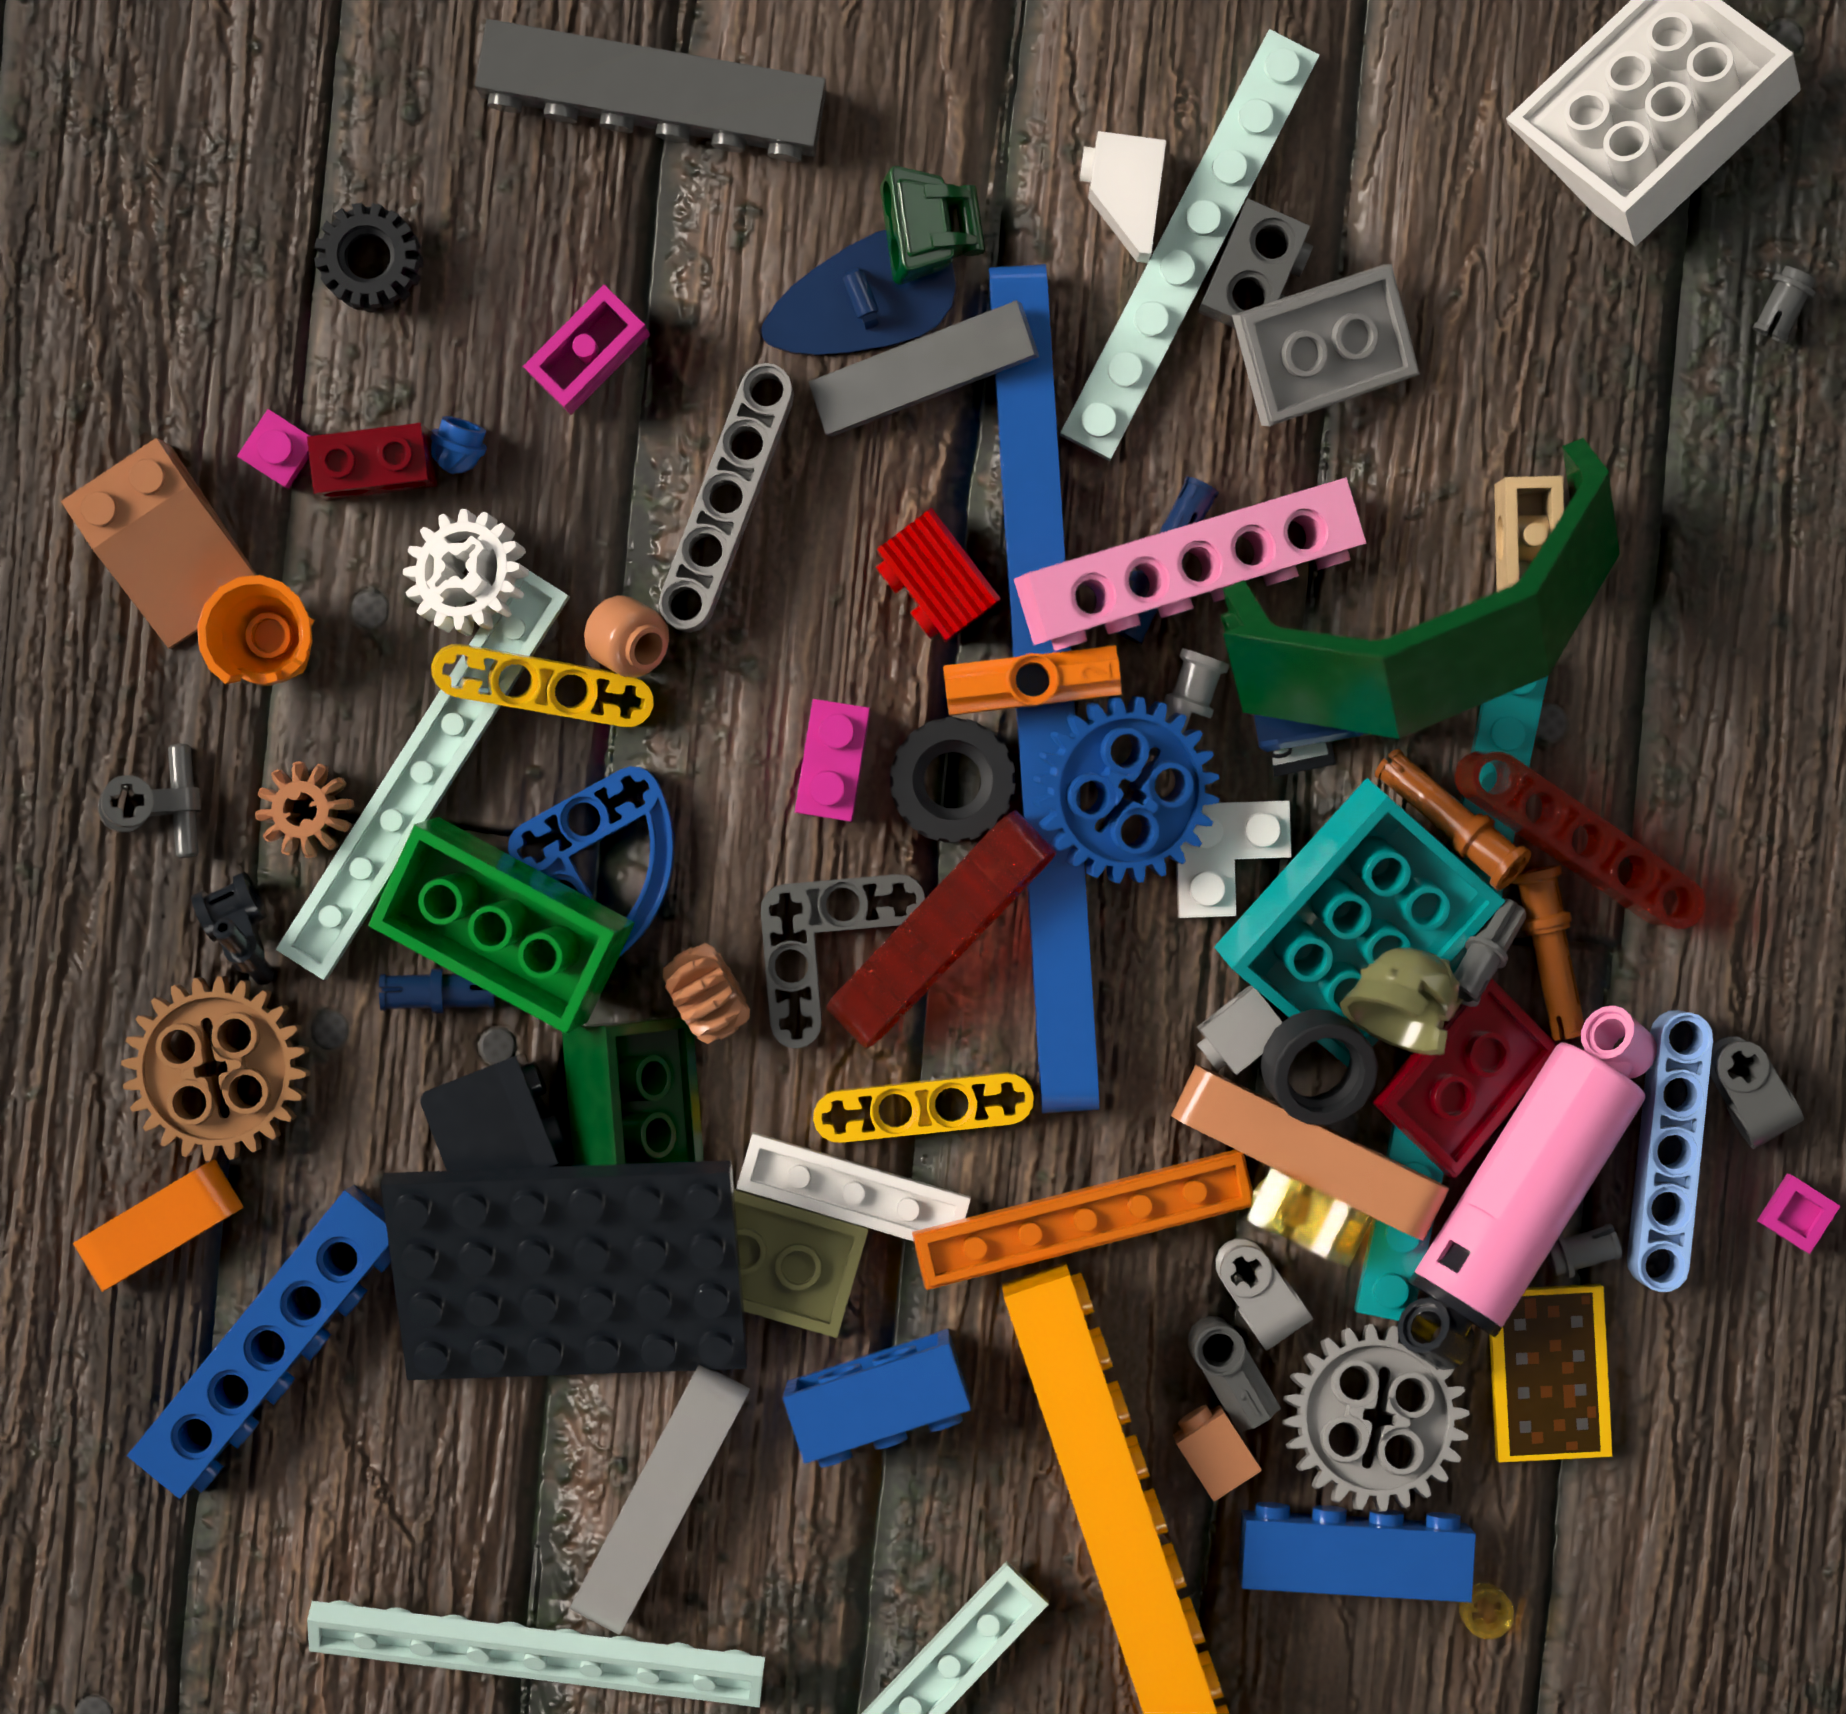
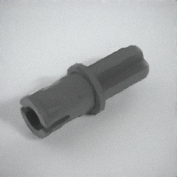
(1488, 951)

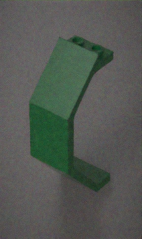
(1445, 662)

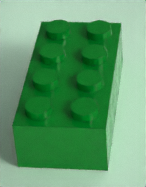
(501, 924)

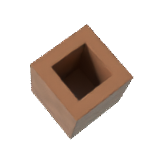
(1215, 1450)

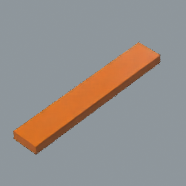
(1083, 1219)

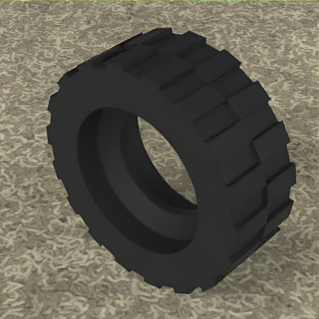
(943, 737)

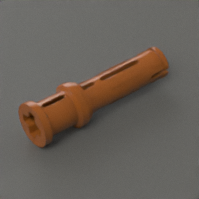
(1470, 834)
(1547, 925)

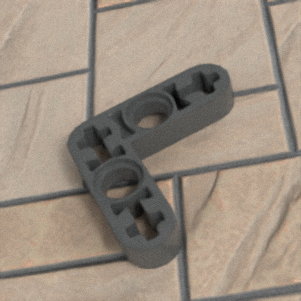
(817, 919)

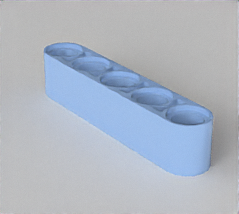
(1681, 1176)

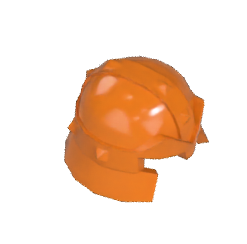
(255, 632)

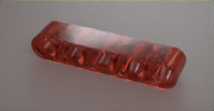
(1605, 846)
(941, 929)

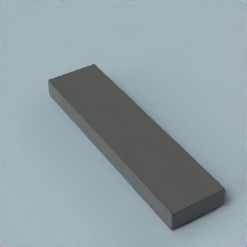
(924, 368)

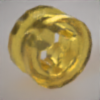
(1479, 1626)

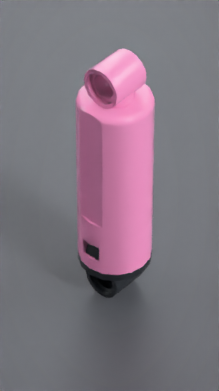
(1527, 1188)

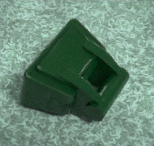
(920, 226)

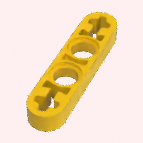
(541, 691)
(924, 1114)

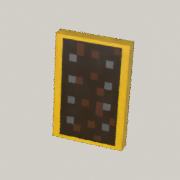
(1552, 1377)

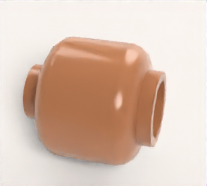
(626, 636)

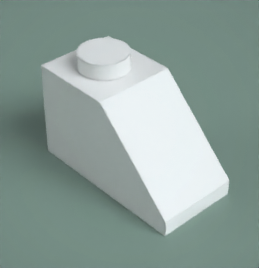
(1126, 186)

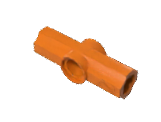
(1071, 677)

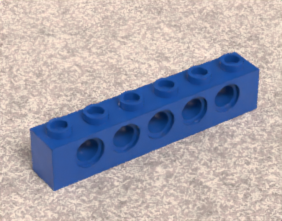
(166, 1447)

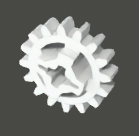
(490, 576)

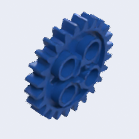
(1087, 757)

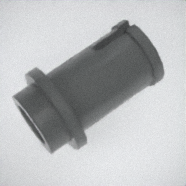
(1786, 300)
(1583, 1250)

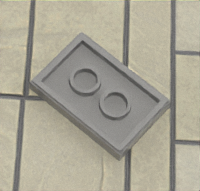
(1326, 345)

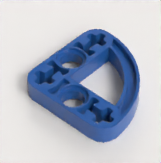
(560, 865)

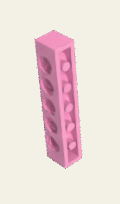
(1322, 511)

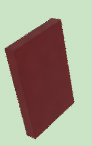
(1460, 1097)

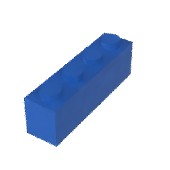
(1356, 1554)

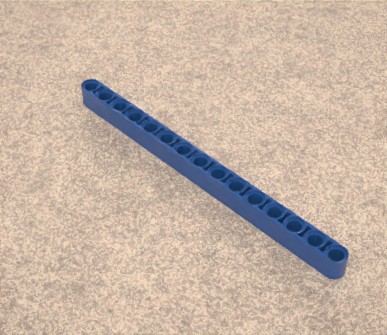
(1032, 543)

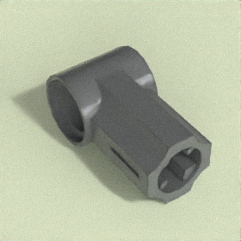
(1233, 1375)

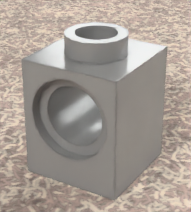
(1238, 1031)

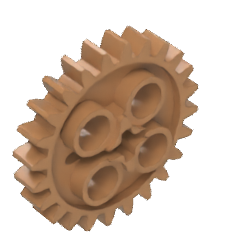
(165, 1077)

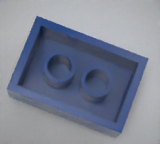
(877, 1398)

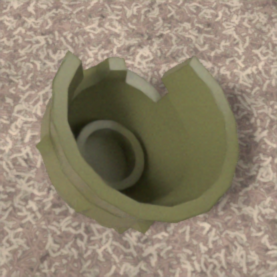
(1405, 1000)

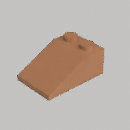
(158, 538)

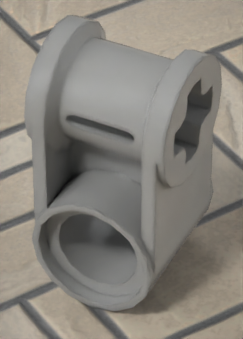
(1263, 1298)

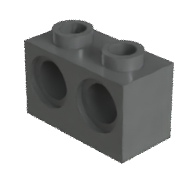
(1245, 265)

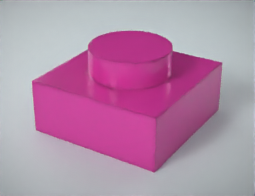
(276, 449)
(1798, 1213)

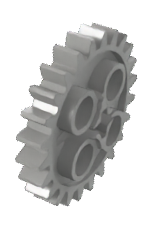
(1324, 1405)

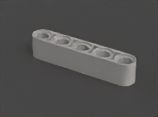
(723, 470)
(659, 1499)

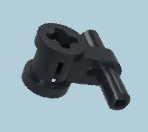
(231, 919)

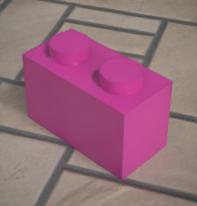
(587, 349)
(832, 760)

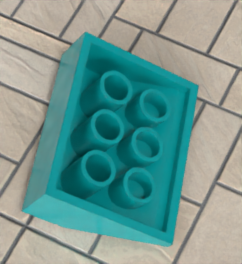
(1346, 899)

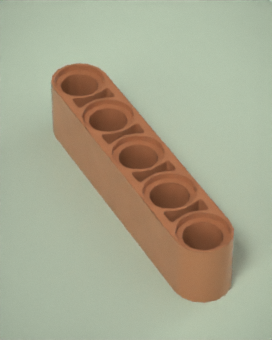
(1310, 1153)

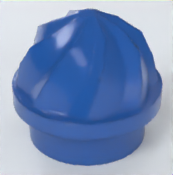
(457, 444)

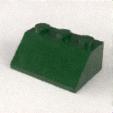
(633, 1093)

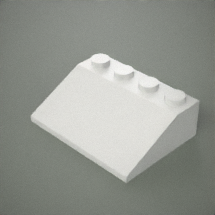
(1655, 107)

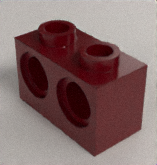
(371, 461)

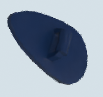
(856, 305)

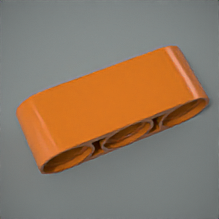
(158, 1225)

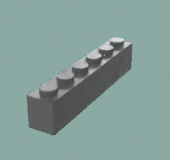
(650, 89)

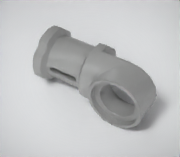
(1194, 687)

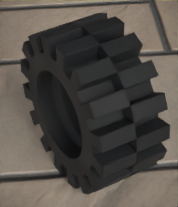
(340, 237)

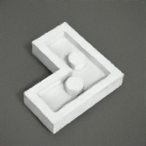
(1237, 832)

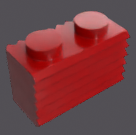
(936, 576)

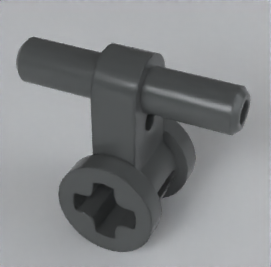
(180, 800)

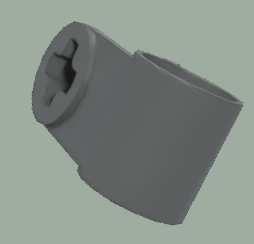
(1757, 1097)

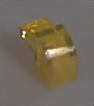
(1308, 1217)

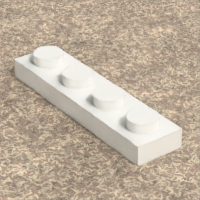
(846, 1189)

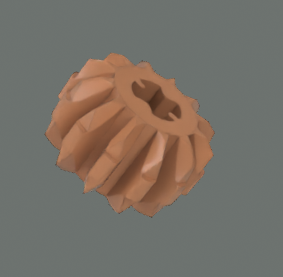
(309, 829)
(706, 993)

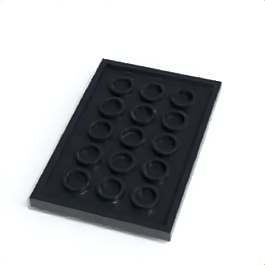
(566, 1270)

